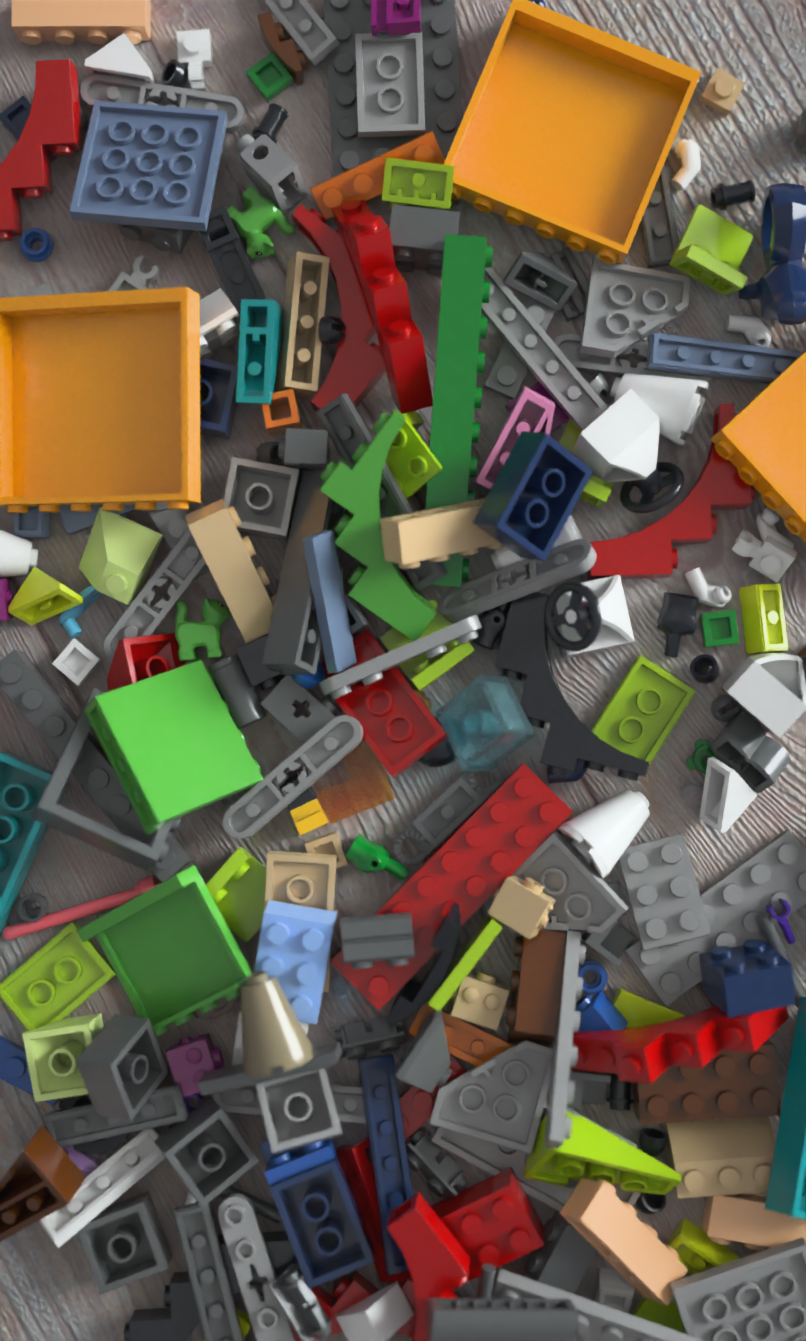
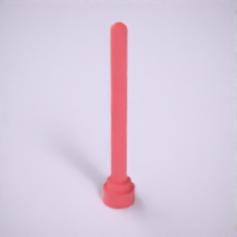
(79, 911)

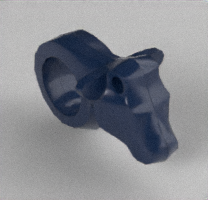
(783, 245)

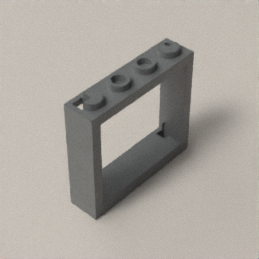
(84, 828)

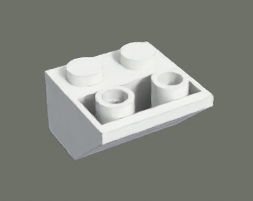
(217, 323)

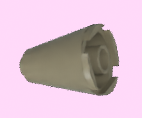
(270, 1028)

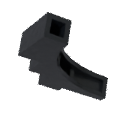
(568, 740)
(183, 1316)

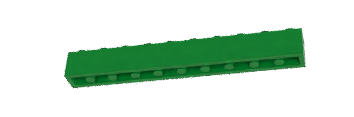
(455, 379)

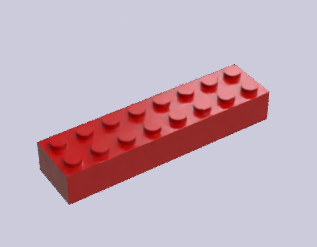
(463, 871)

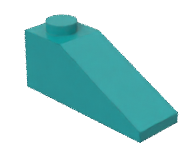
(258, 350)

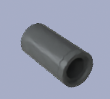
(237, 691)

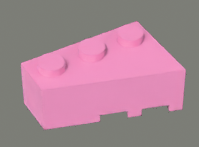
(530, 414)

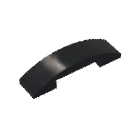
(230, 259)
(416, 995)

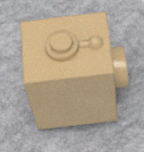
(522, 905)
(480, 1000)

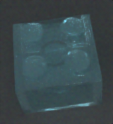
(485, 723)

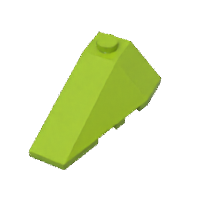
(597, 1155)

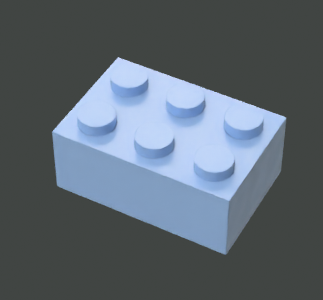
(297, 951)

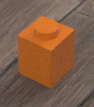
(282, 412)

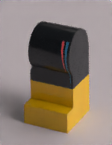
(306, 808)

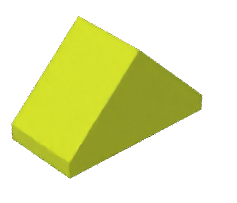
(42, 598)

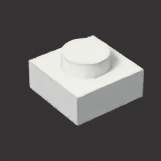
(77, 662)

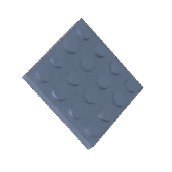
(149, 165)

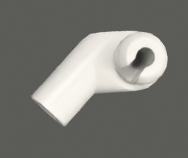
(690, 160)
(751, 327)
(766, 526)

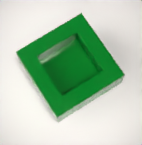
(269, 77)
(719, 628)

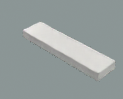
(105, 1186)

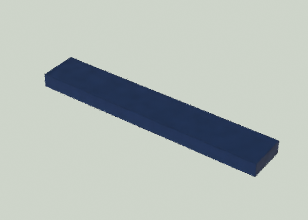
(386, 1147)

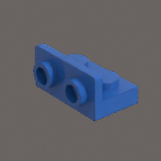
(296, 1160)

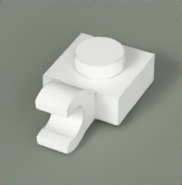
(195, 53)
(768, 557)

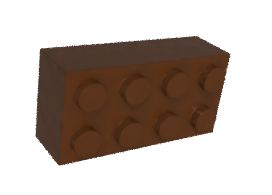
(725, 1088)

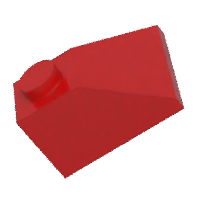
(143, 658)

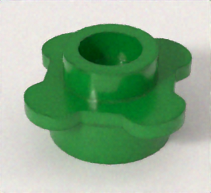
(696, 760)

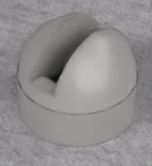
(599, 385)

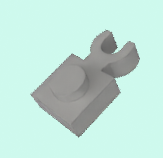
(137, 279)

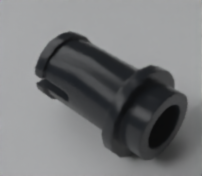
(271, 122)
(732, 194)
(619, 1094)

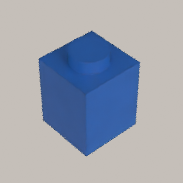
(599, 1014)

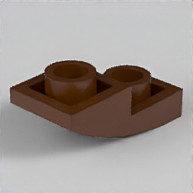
(284, 50)

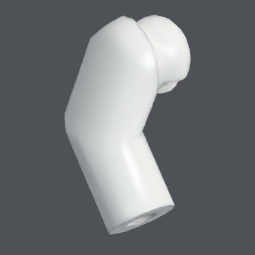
(707, 593)

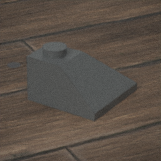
(427, 1055)

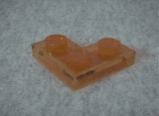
(365, 788)

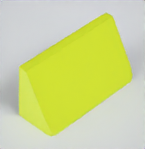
(763, 618)
(641, 1010)
(697, 1250)

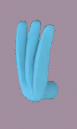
(68, 617)

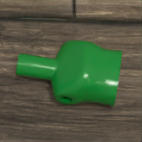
(373, 858)

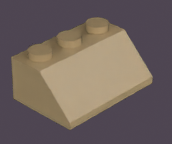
(721, 1156)

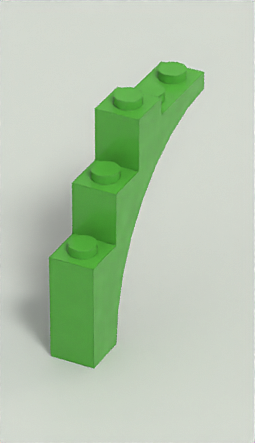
(356, 487)

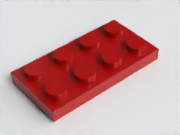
(390, 712)

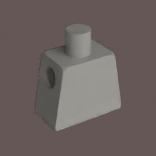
(272, 171)

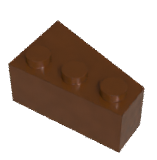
(536, 987)
(37, 1184)

